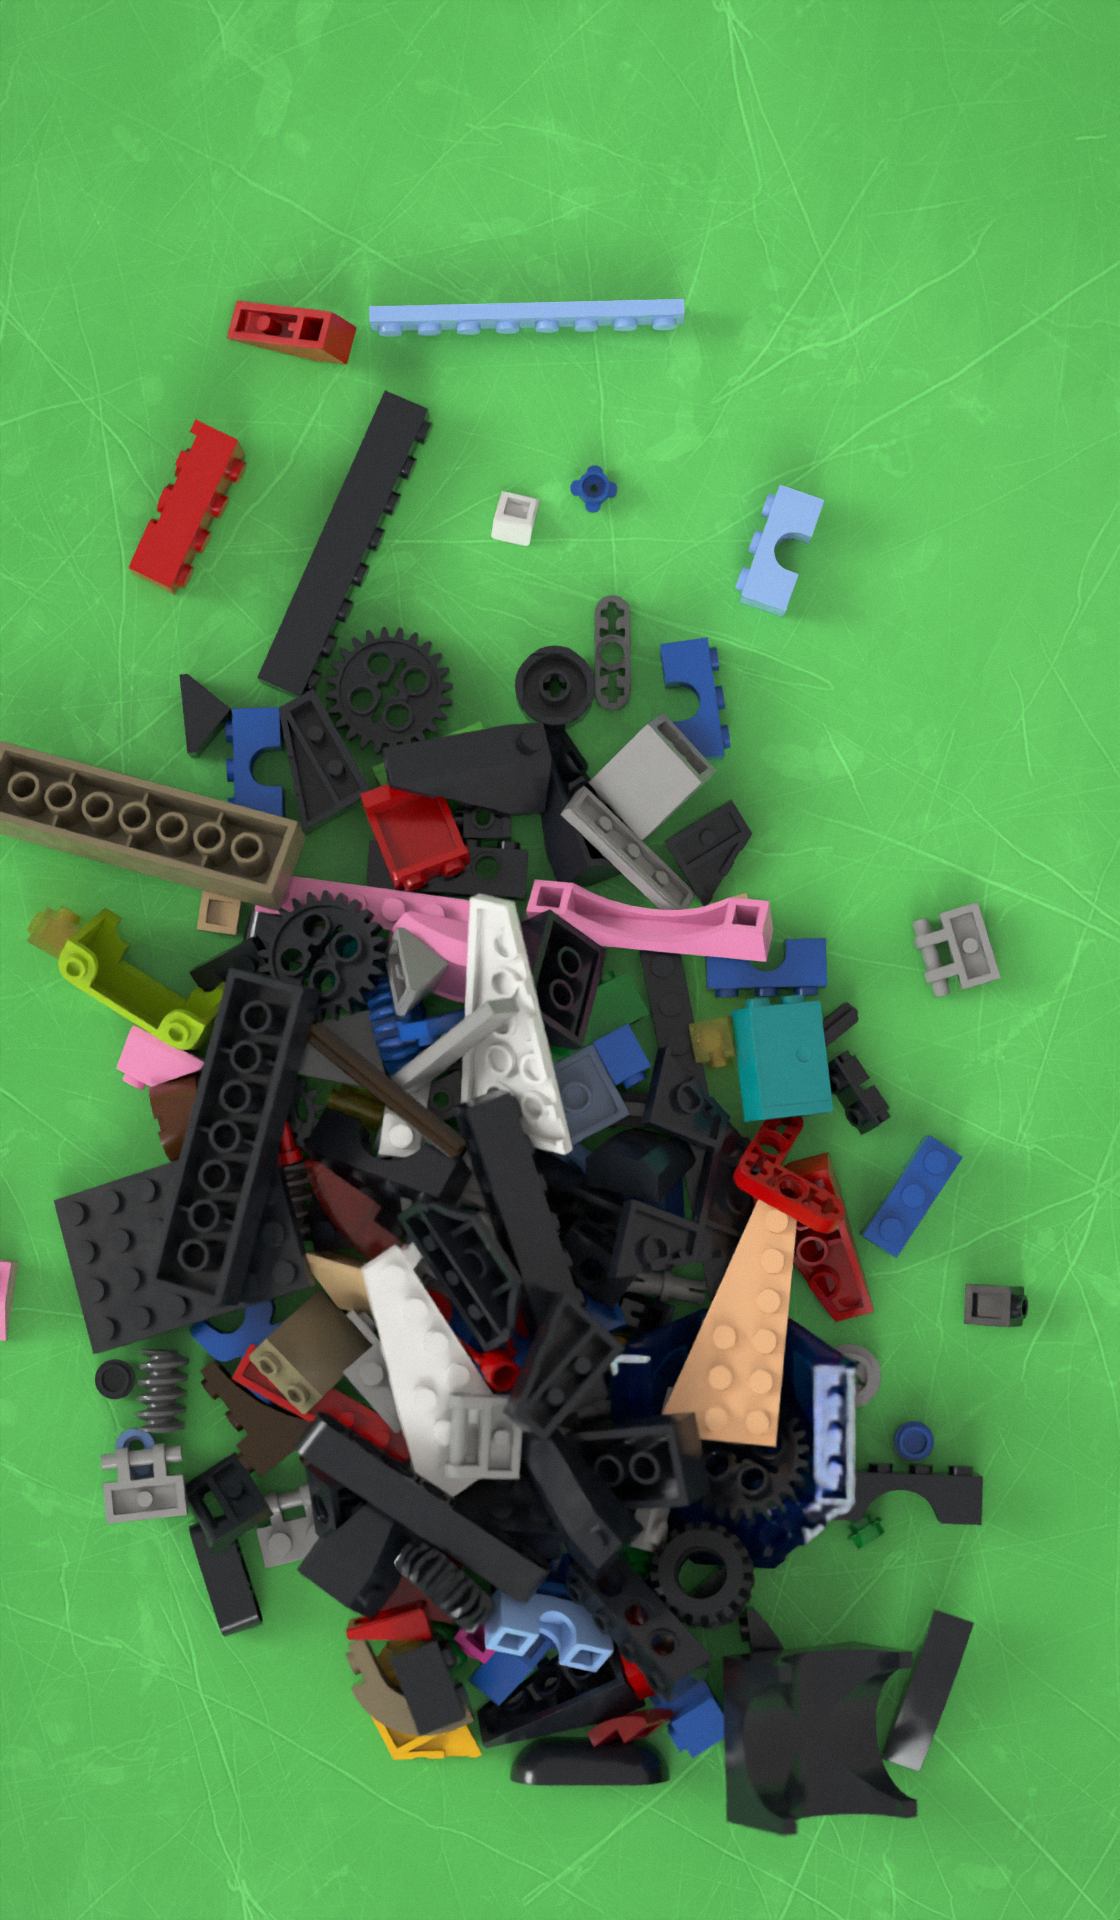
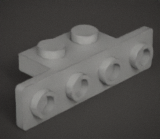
(371, 1374)

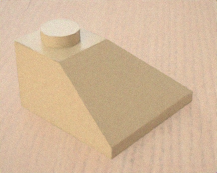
(341, 1279)

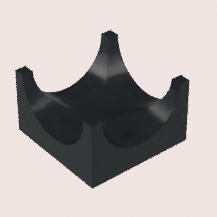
(807, 1735)

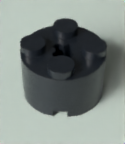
(572, 673)

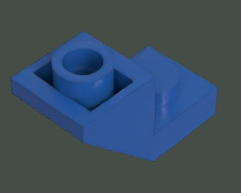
(506, 1671)

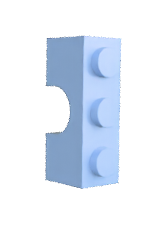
(789, 516)
(516, 1625)

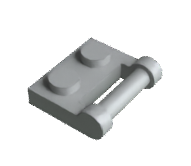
(497, 1438)

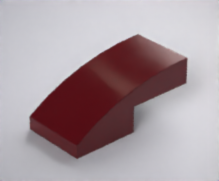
(630, 1726)

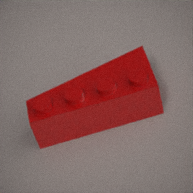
(189, 508)

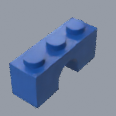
(692, 666)
(252, 735)
(801, 969)
(911, 1196)

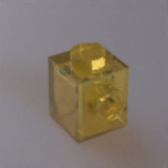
(53, 929)
(713, 1041)

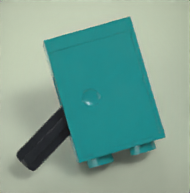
(785, 1056)

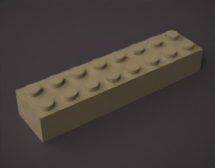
(147, 827)

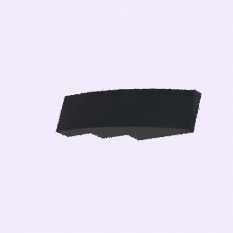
(927, 1690)

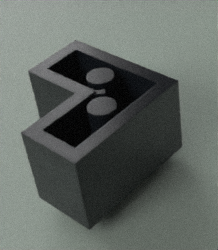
(428, 1683)

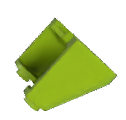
(96, 966)

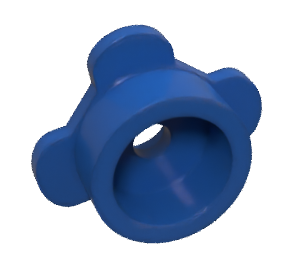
(593, 477)

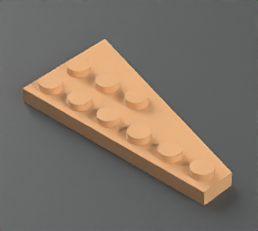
(740, 1350)

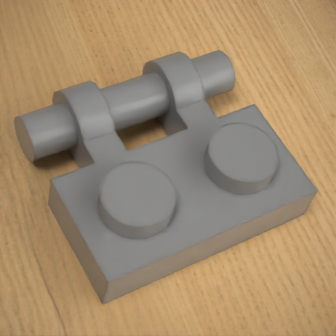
(968, 947)
(144, 1497)
(288, 1539)

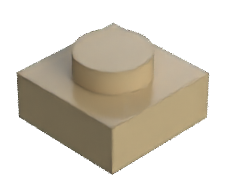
(219, 914)

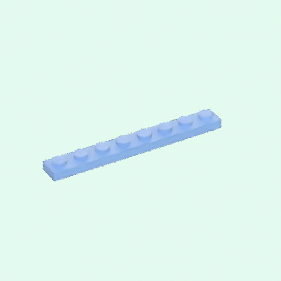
(509, 317)

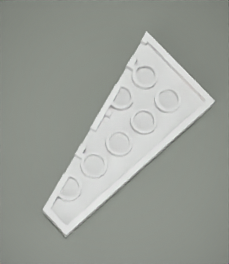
(517, 1052)
(422, 1366)

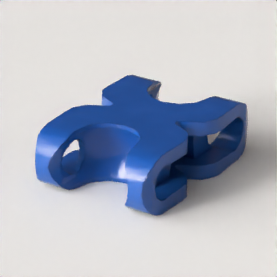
(230, 1345)

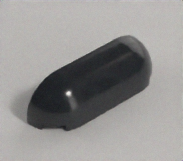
(580, 1763)

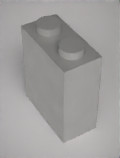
(652, 776)

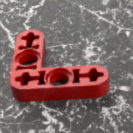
(773, 1176)

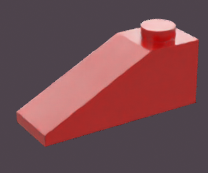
(293, 331)

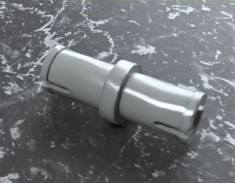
(668, 1286)

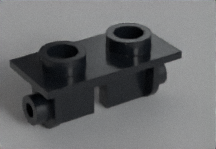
(862, 1109)

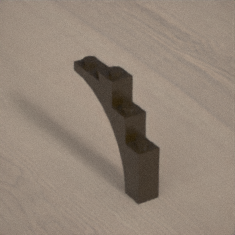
(269, 1428)

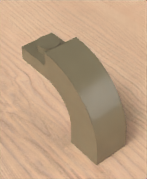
(382, 1697)

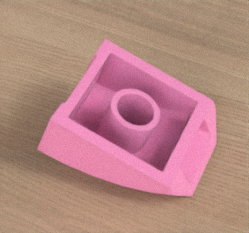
(449, 941)

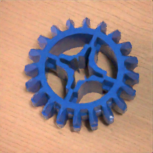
(385, 1027)

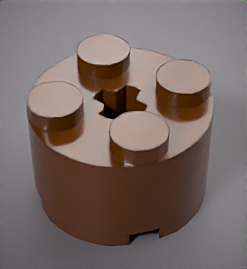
(172, 1107)

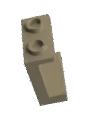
(310, 1351)

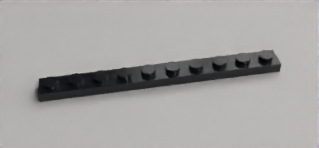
(671, 1020)

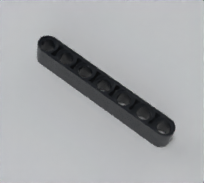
(422, 1507)

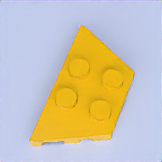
(406, 1746)

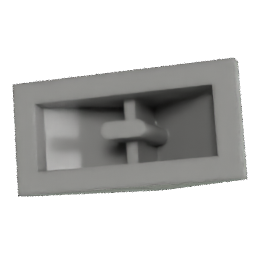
(412, 970)

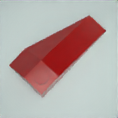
(829, 1259)

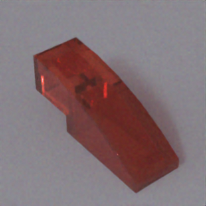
(350, 1211)

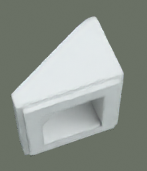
(515, 518)

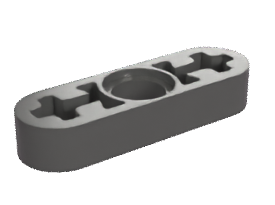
(622, 624)

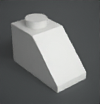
(397, 1136)

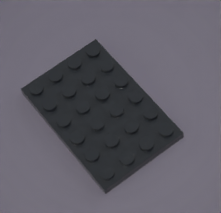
(113, 1241)

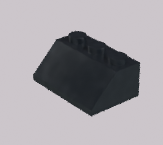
(564, 975)

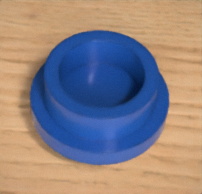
(913, 1441)

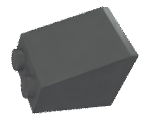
(357, 1033)

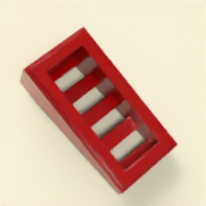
(398, 1623)

